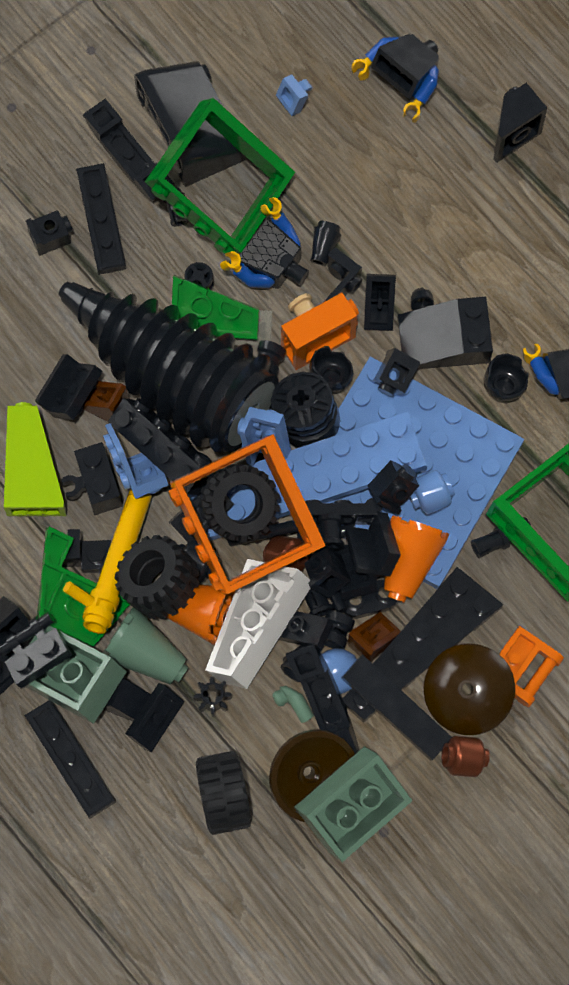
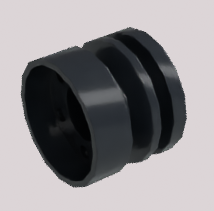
(307, 408)

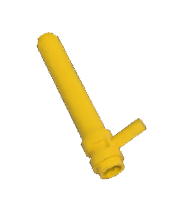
(104, 598)

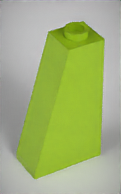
(29, 469)

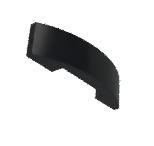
(121, 146)
(322, 692)

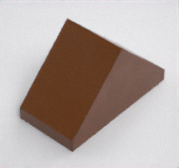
(105, 399)
(372, 636)

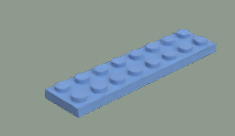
(337, 465)

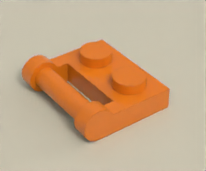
(520, 653)

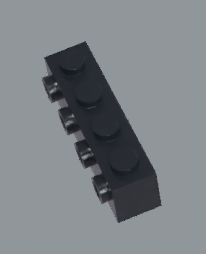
(159, 442)

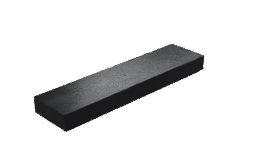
(101, 219)
(396, 707)
(70, 759)

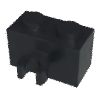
(95, 479)

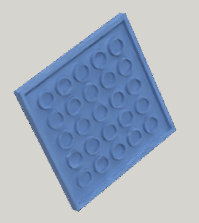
(452, 441)

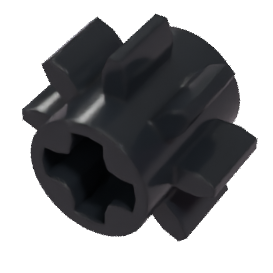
(219, 701)

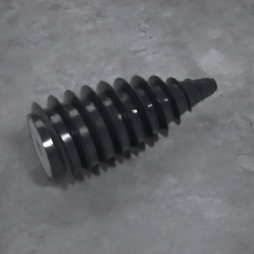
(176, 365)

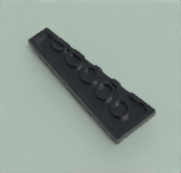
(442, 622)

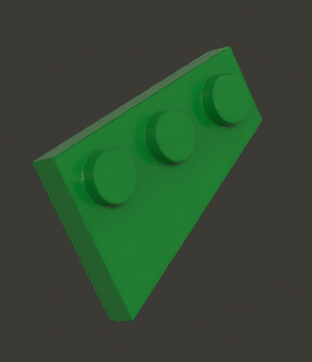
(213, 307)

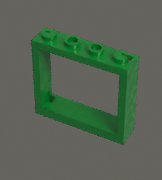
(247, 144)
(522, 534)

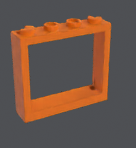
(291, 495)

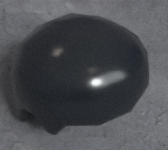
(332, 367)
(506, 377)

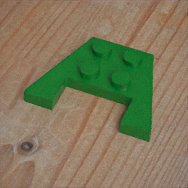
(62, 607)

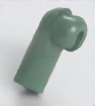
(296, 700)

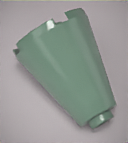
(145, 650)

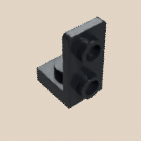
(344, 267)

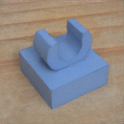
(293, 94)

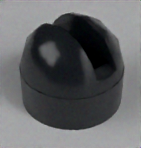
(425, 296)

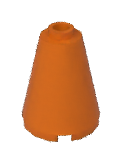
(419, 550)
(204, 612)

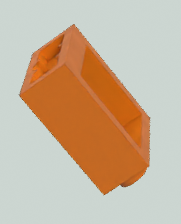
(324, 325)

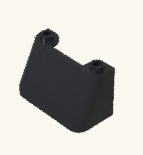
(171, 97)

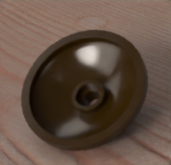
(492, 689)
(314, 749)

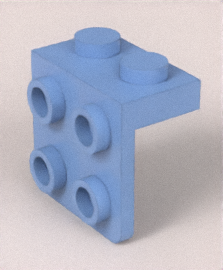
(136, 471)

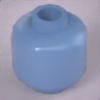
(433, 492)

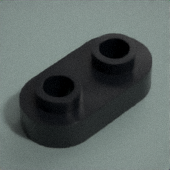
(370, 604)

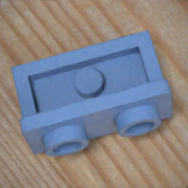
(259, 424)

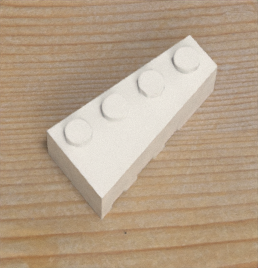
(255, 623)

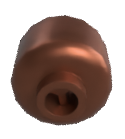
(280, 545)
(465, 756)

